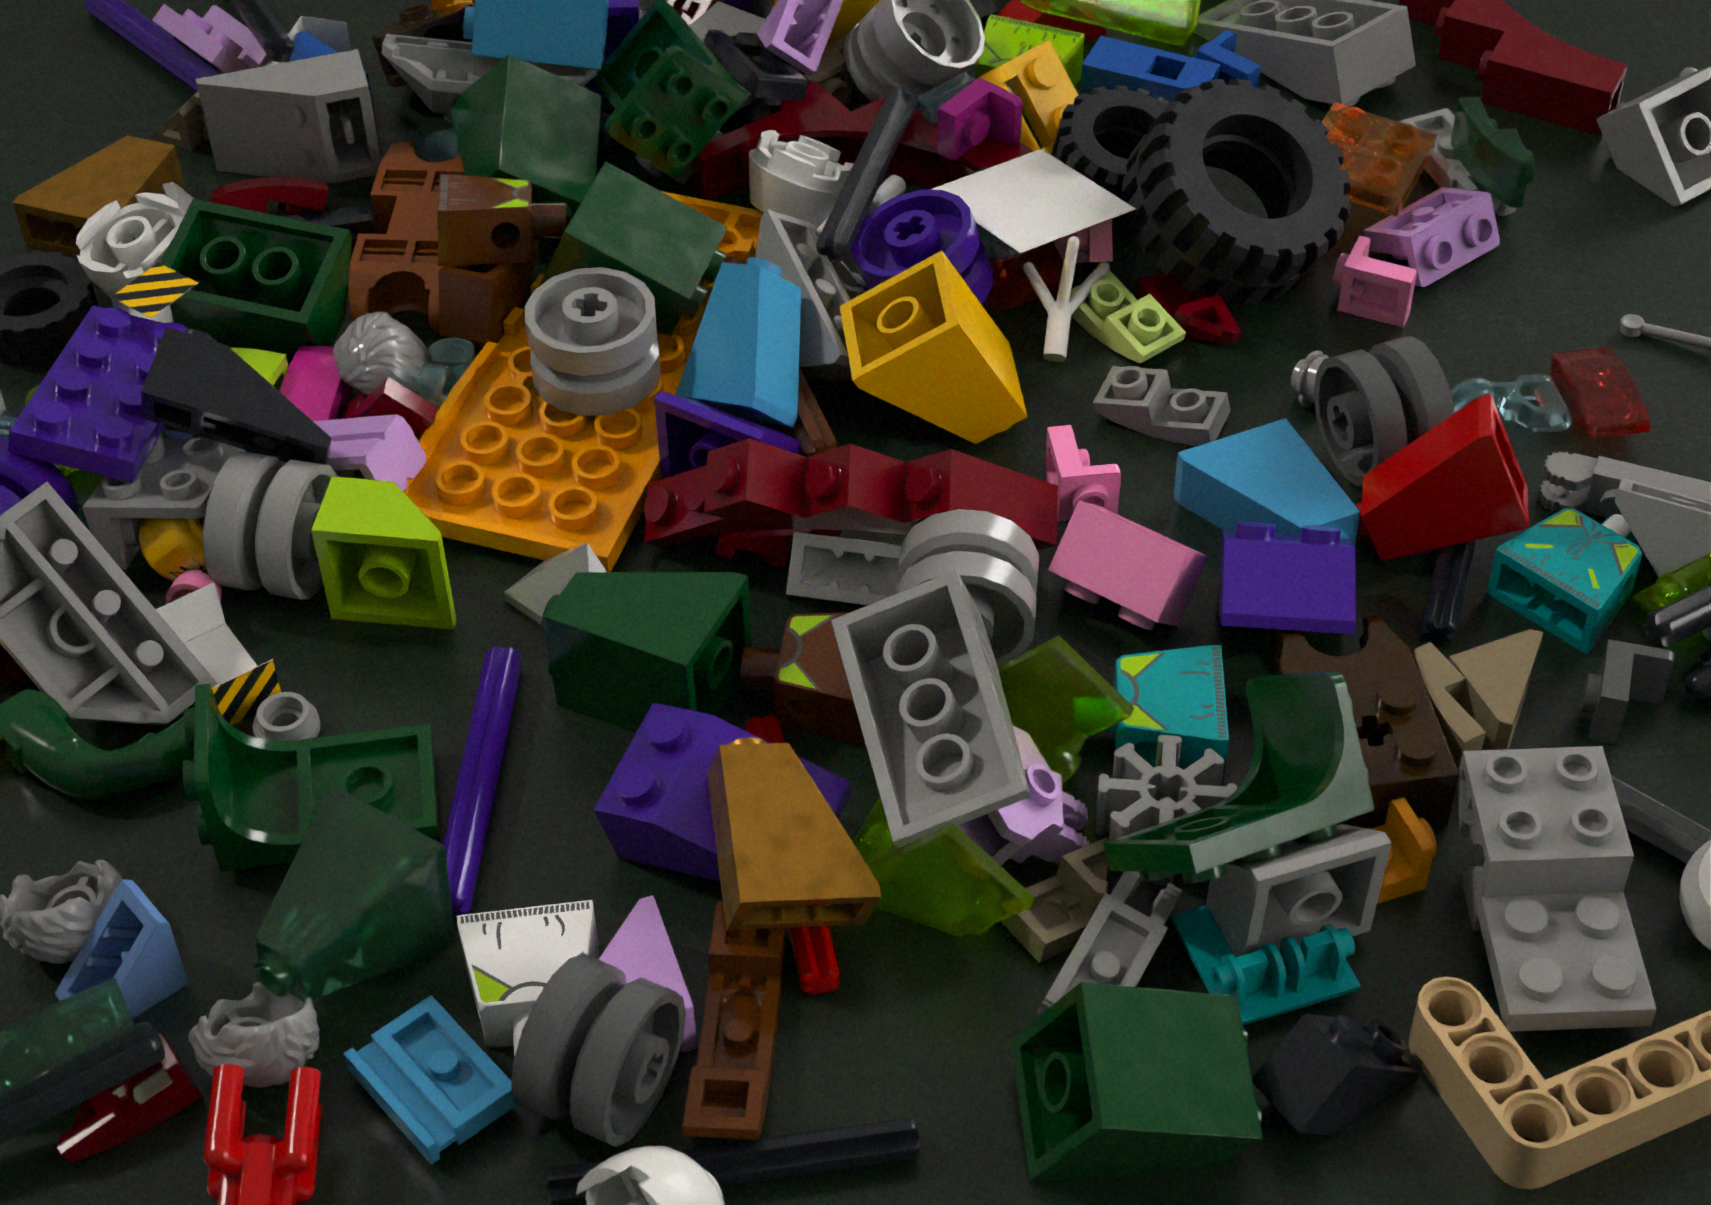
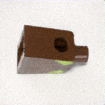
(491, 220)
(807, 679)

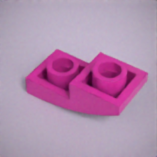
(315, 383)

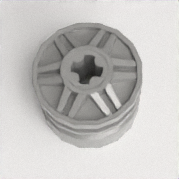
(912, 45)

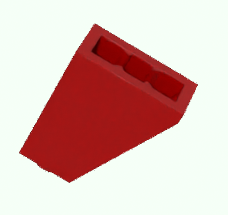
(1446, 487)

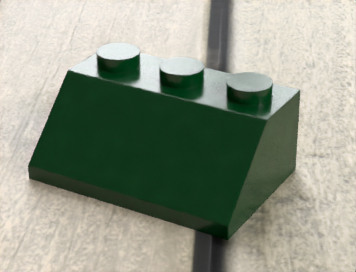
(260, 277)

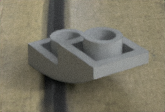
(1148, 404)

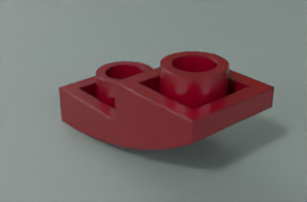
(293, 194)

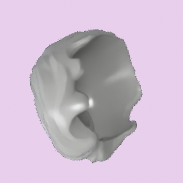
(376, 349)
(58, 912)
(259, 1034)

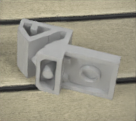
(1552, 888)

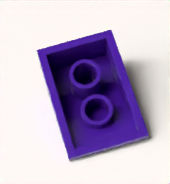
(659, 794)

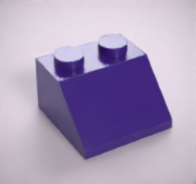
(693, 428)
(1287, 579)

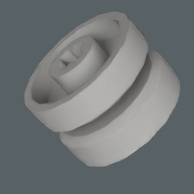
(593, 341)
(263, 524)
(994, 564)

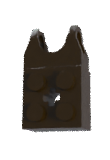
(1392, 720)

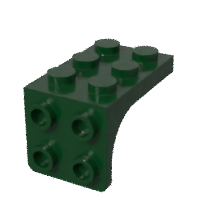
(666, 90)
(1298, 786)
(265, 793)

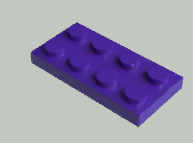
(91, 398)

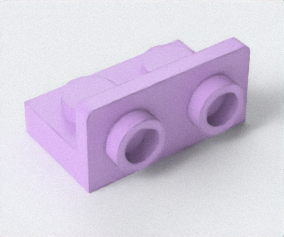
(215, 38)
(1438, 232)

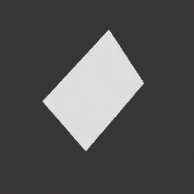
(1035, 200)

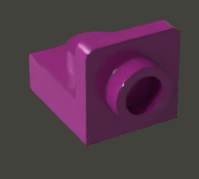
(974, 114)

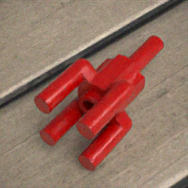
(262, 1166)

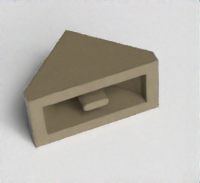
(1498, 683)

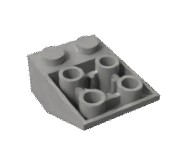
(293, 119)

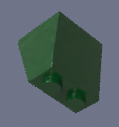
(530, 129)
(647, 235)
(646, 641)
(1134, 1083)

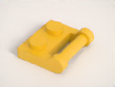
(1044, 90)

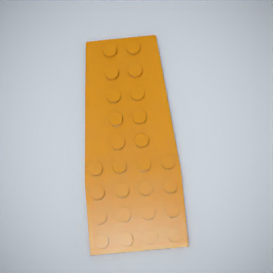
(543, 479)

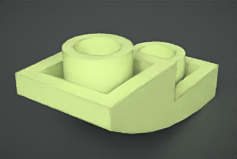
(1126, 324)

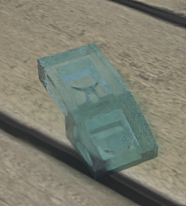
(941, 94)

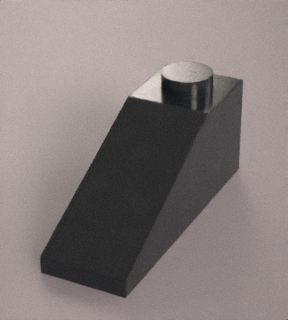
(221, 397)

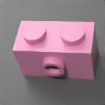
(1126, 565)

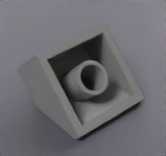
(1665, 137)
(1301, 890)

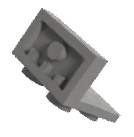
(169, 485)

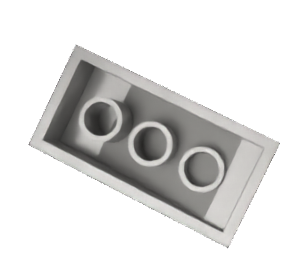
(1318, 46)
(931, 708)

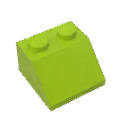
(381, 557)

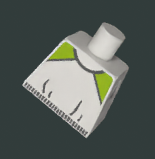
(515, 955)

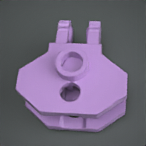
(1037, 825)

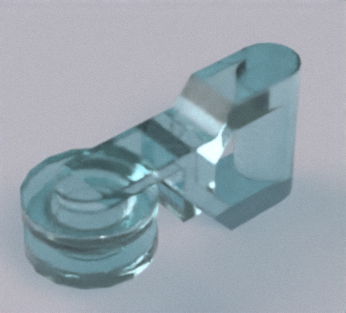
(448, 362)
(1511, 401)

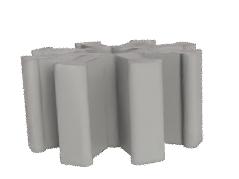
(1150, 795)

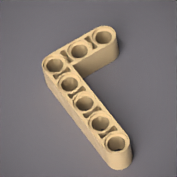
(1554, 1109)

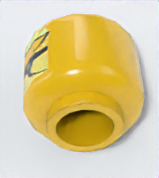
(173, 545)

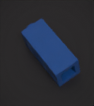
(1143, 67)

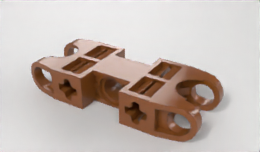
(400, 262)

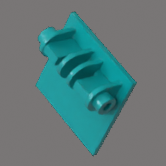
(1269, 979)

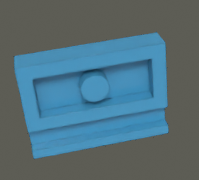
(431, 1078)

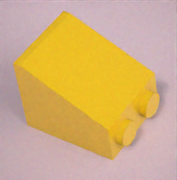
(934, 351)

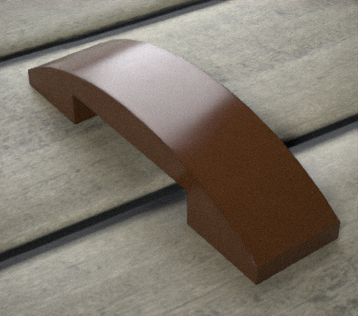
(737, 1033)

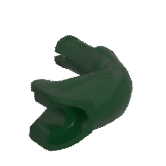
(45, 743)

